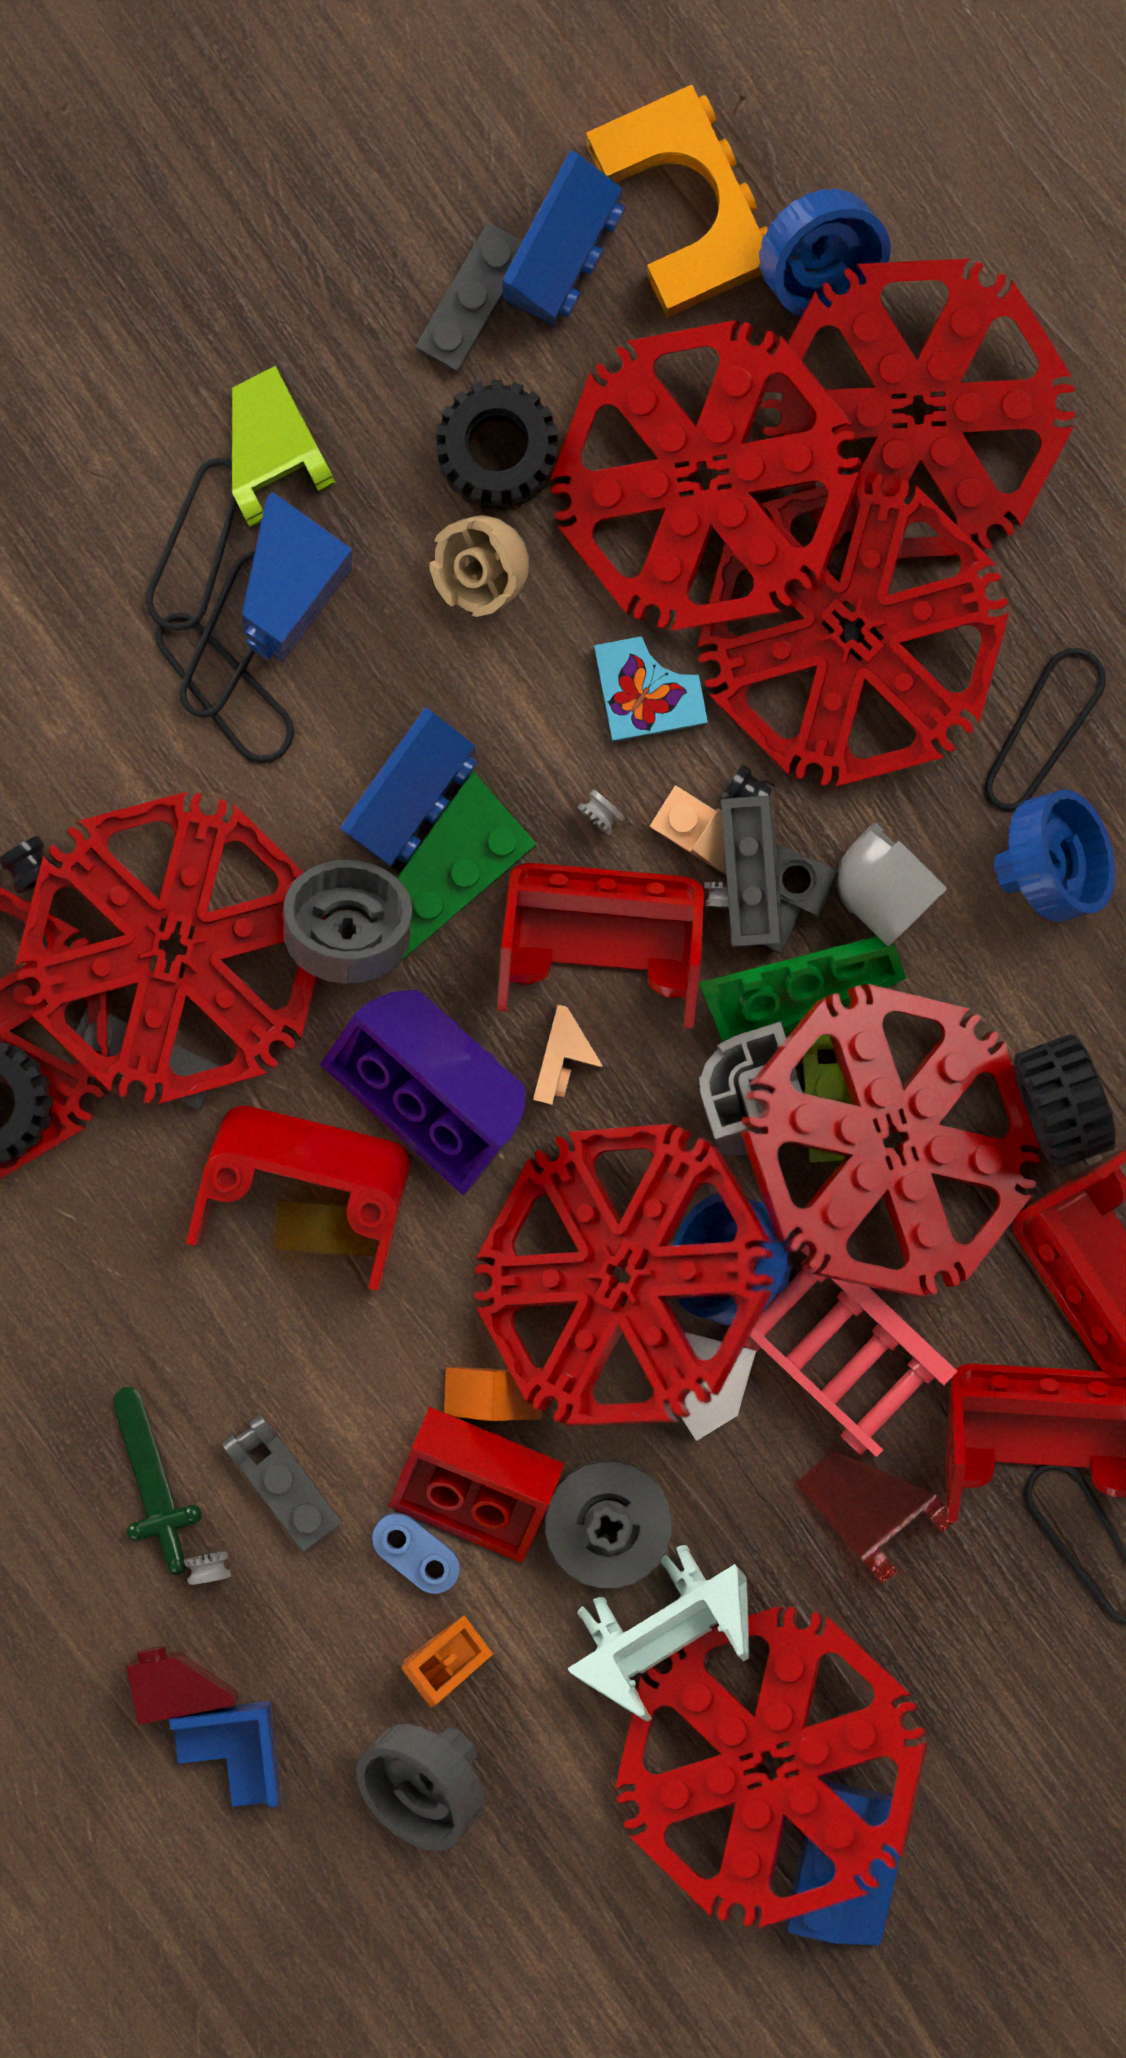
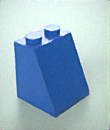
(290, 578)

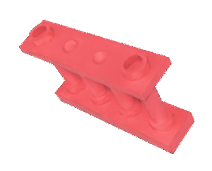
(888, 1333)

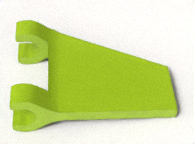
(269, 441)

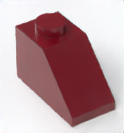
(174, 1686)

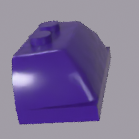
(428, 1084)

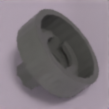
(346, 944)
(587, 1551)
(408, 1775)

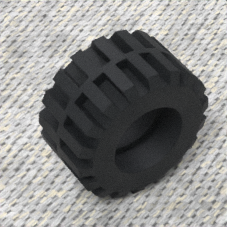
(490, 404)
(1065, 1101)
(31, 1102)

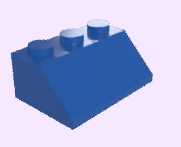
(563, 241)
(410, 789)
(860, 1919)

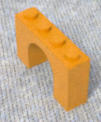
(681, 133)

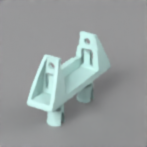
(698, 1609)

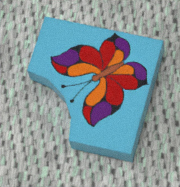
(643, 695)

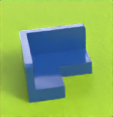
(244, 1738)

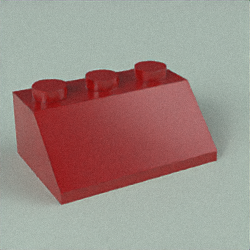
(476, 1484)

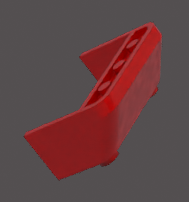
(605, 922)
(311, 1152)
(1082, 1256)
(1035, 1420)

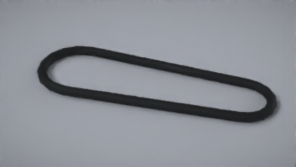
(171, 541)
(201, 646)
(201, 698)
(1025, 712)
(1067, 1554)

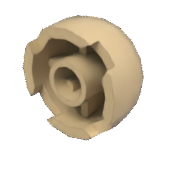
(479, 564)

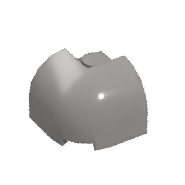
(885, 884)
(727, 1082)

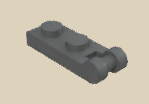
(283, 1483)

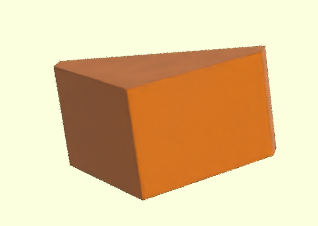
(485, 1395)
(446, 1660)

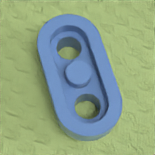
(414, 1555)

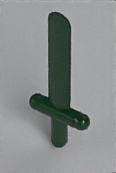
(152, 1483)

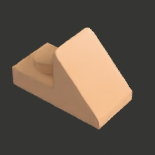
(692, 827)
(564, 1042)

